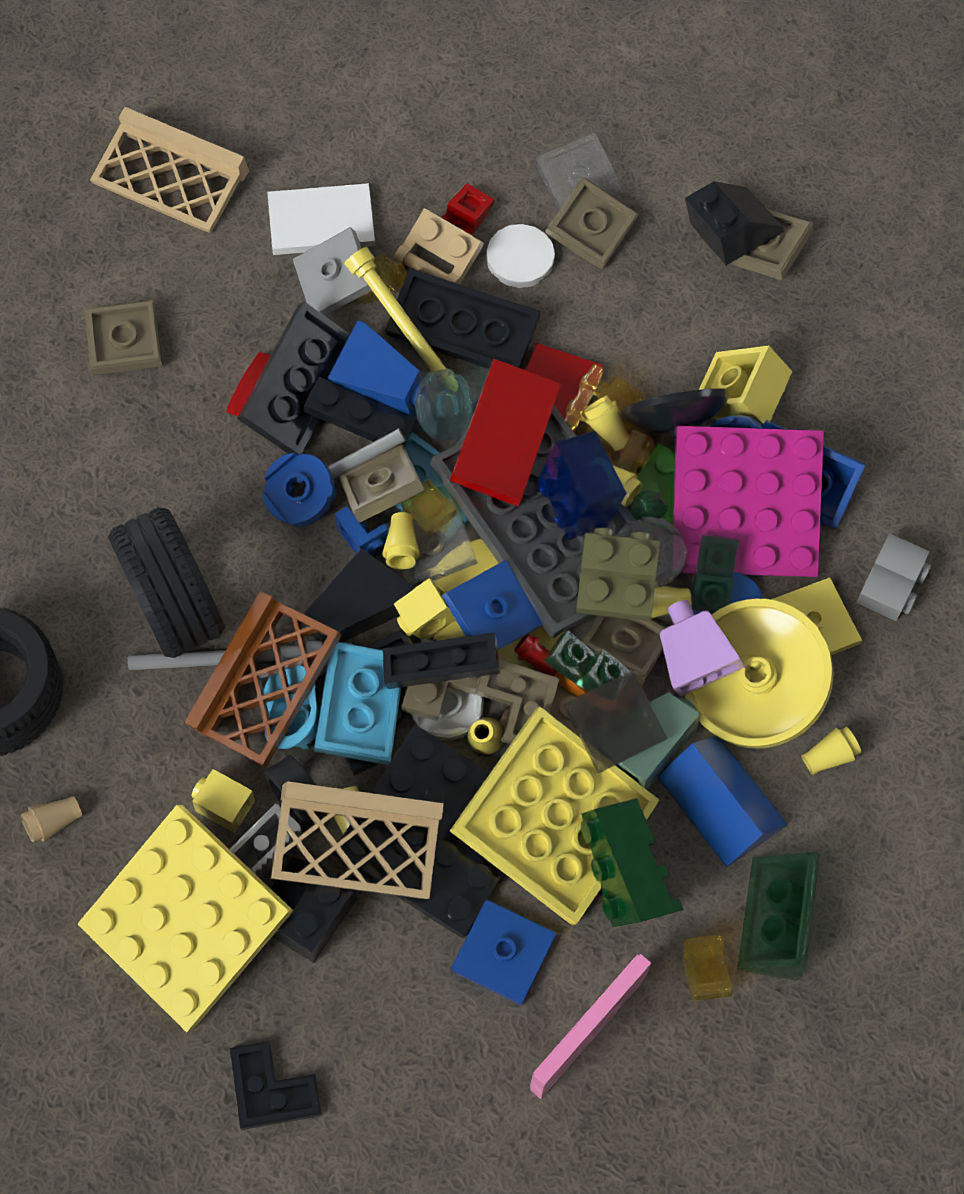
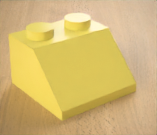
(753, 381)

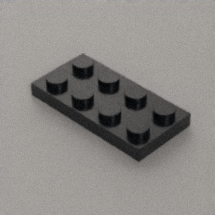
(465, 321)
(278, 398)

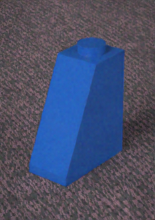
(376, 370)

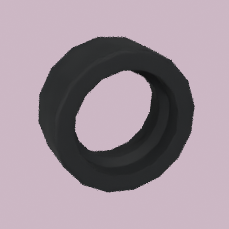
(291, 770)

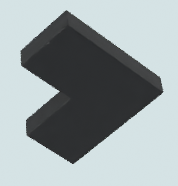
(261, 1097)

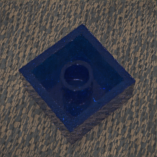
(581, 485)

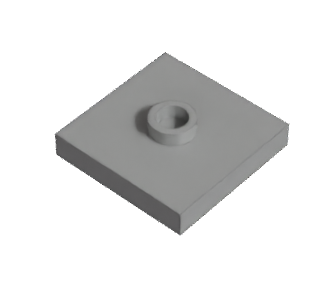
(324, 275)

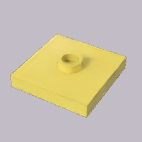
(826, 610)

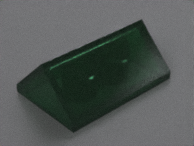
(779, 915)

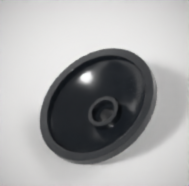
(675, 409)

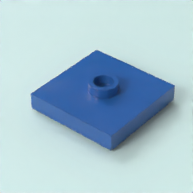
(493, 605)
(503, 952)

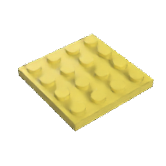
(531, 815)
(185, 917)

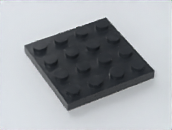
(460, 876)

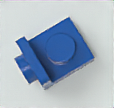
(359, 534)

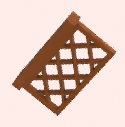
(234, 672)

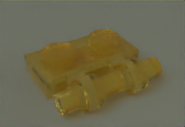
(591, 384)

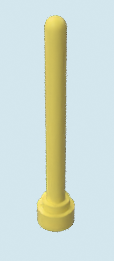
(362, 265)

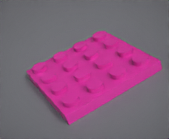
(751, 489)

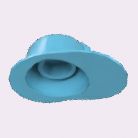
(304, 725)

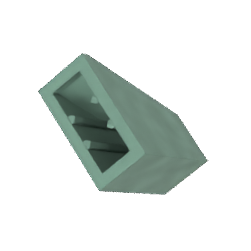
(679, 722)

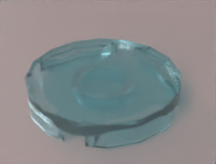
(444, 404)

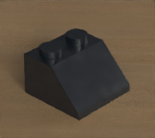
(731, 220)
(315, 912)

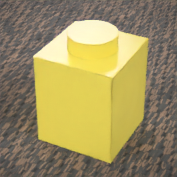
(222, 800)

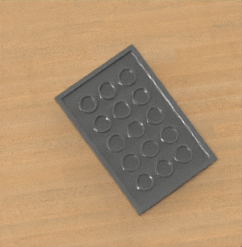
(529, 536)

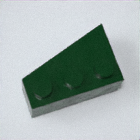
(625, 864)

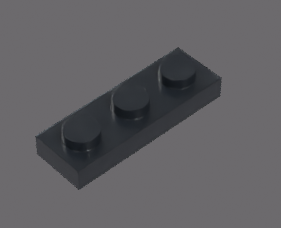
(356, 412)
(441, 661)

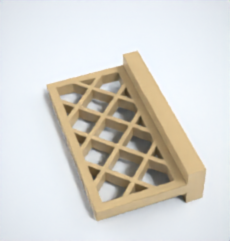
(187, 150)
(357, 805)

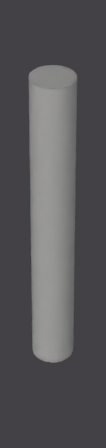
(367, 453)

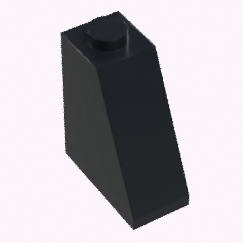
(359, 598)

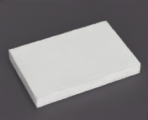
(313, 215)

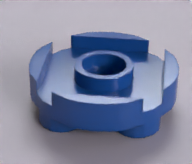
(318, 492)

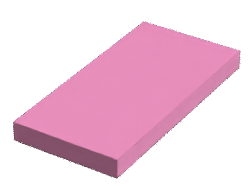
(589, 1025)

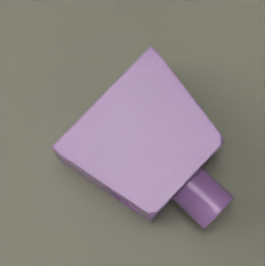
(696, 649)

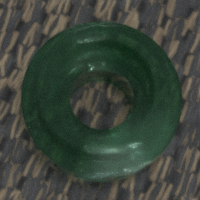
(648, 505)

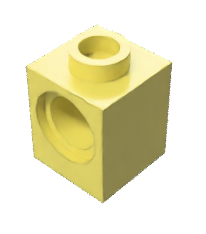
(424, 610)

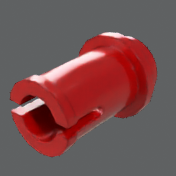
(534, 653)

